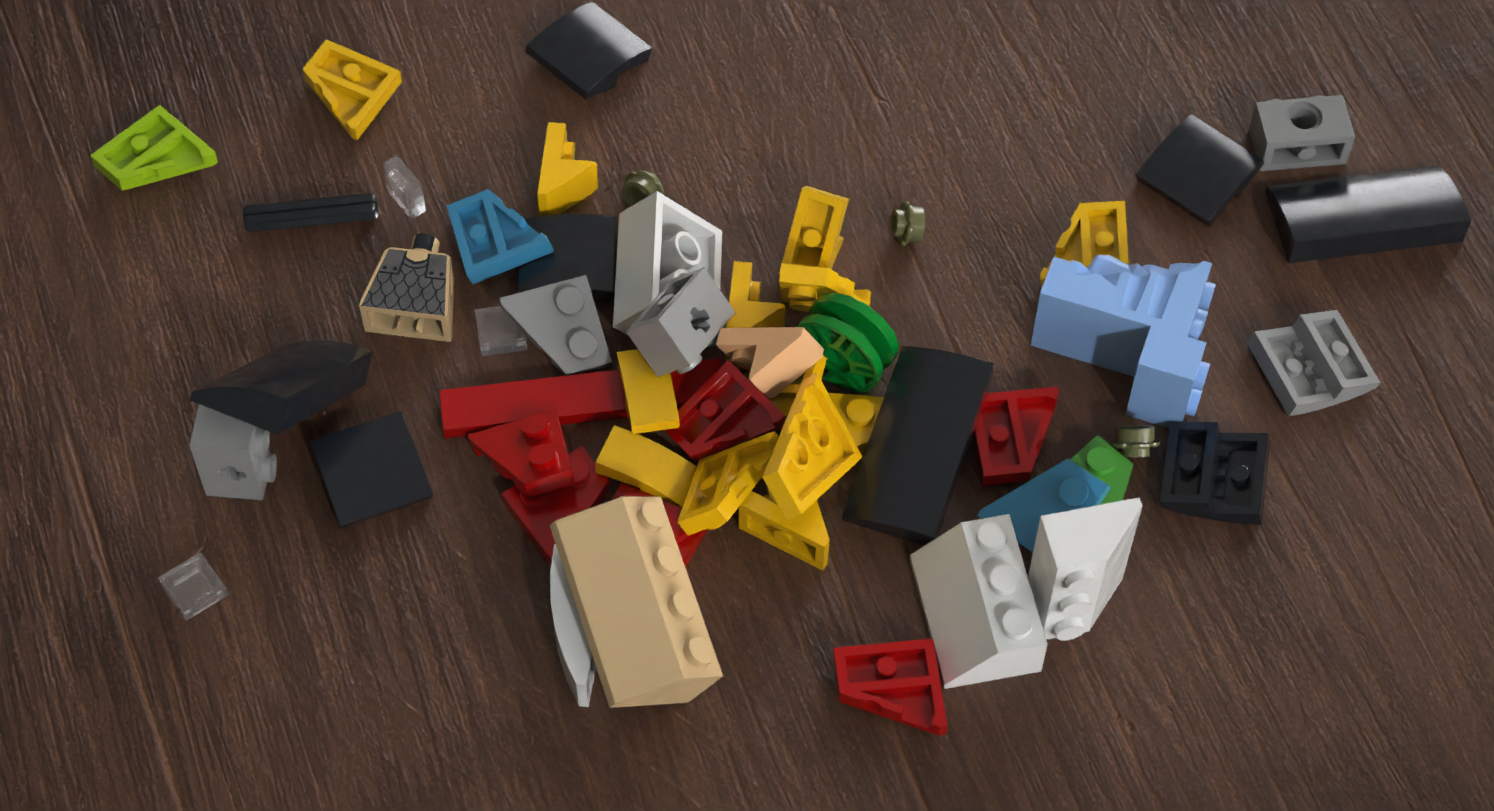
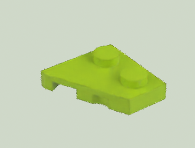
(152, 151)

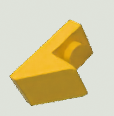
(563, 178)
(816, 229)
(746, 304)
(799, 536)

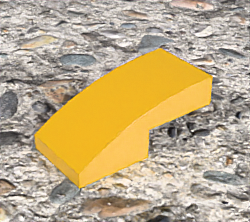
(648, 398)
(645, 466)

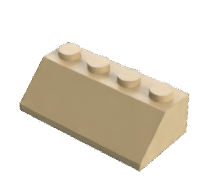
(636, 603)

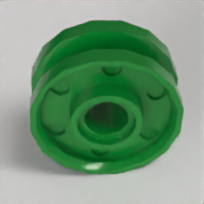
(853, 340)

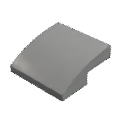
(1313, 363)

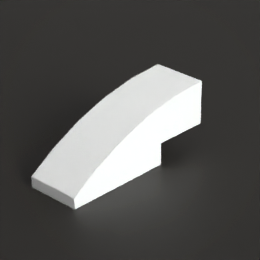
(570, 635)

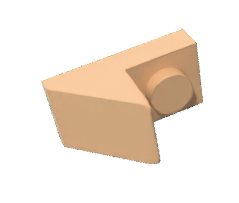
(771, 354)

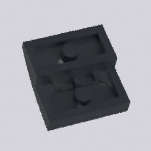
(588, 50)
(1199, 169)
(581, 247)
(371, 469)
(1215, 473)

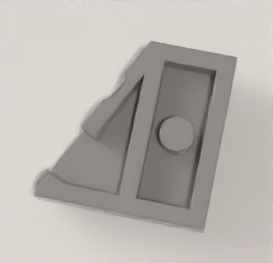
(562, 324)

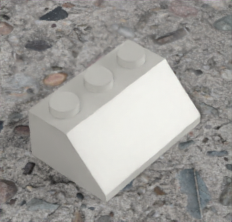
(656, 245)
(1080, 564)
(979, 603)

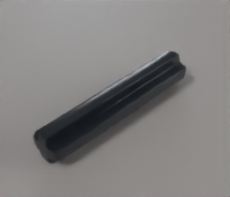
(310, 212)

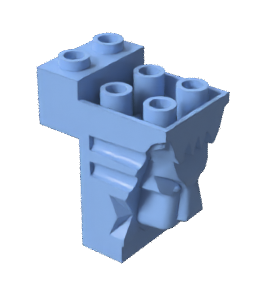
(1134, 324)

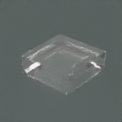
(404, 187)
(498, 332)
(193, 586)

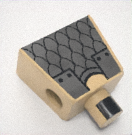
(411, 292)

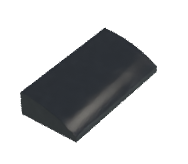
(1368, 213)
(288, 383)
(919, 443)

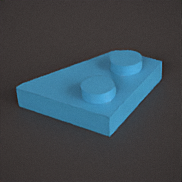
(493, 236)
(1054, 491)

